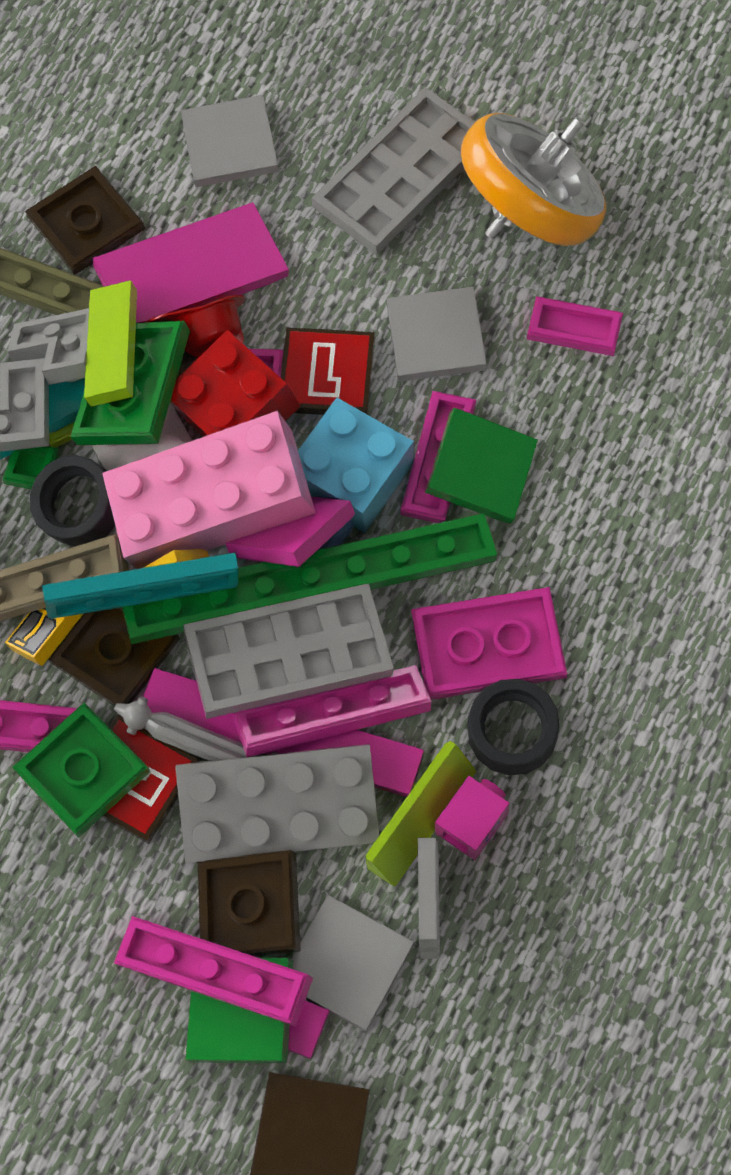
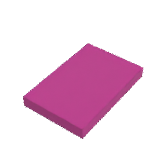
(488, 641)

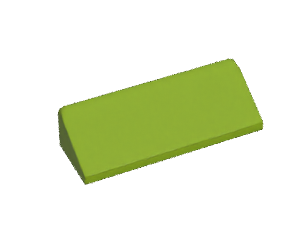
(417, 815)

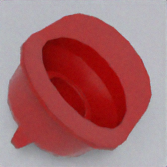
(208, 322)

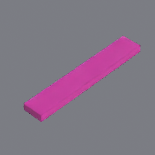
(393, 763)

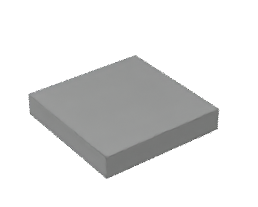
(229, 141)
(436, 334)
(428, 898)
(350, 962)

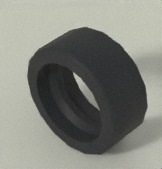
(45, 491)
(523, 692)

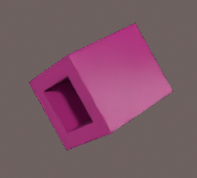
(473, 816)

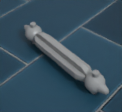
(179, 732)

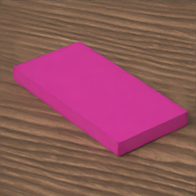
(196, 263)

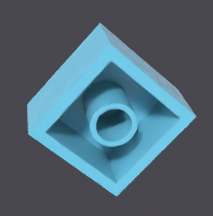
(355, 460)

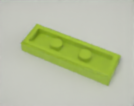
(111, 343)

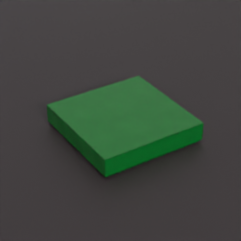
(481, 466)
(81, 769)
(233, 1034)

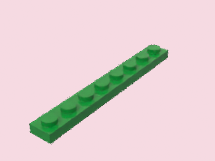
(375, 561)

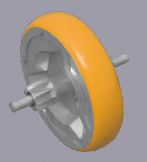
(533, 179)

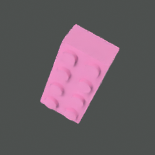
(209, 491)

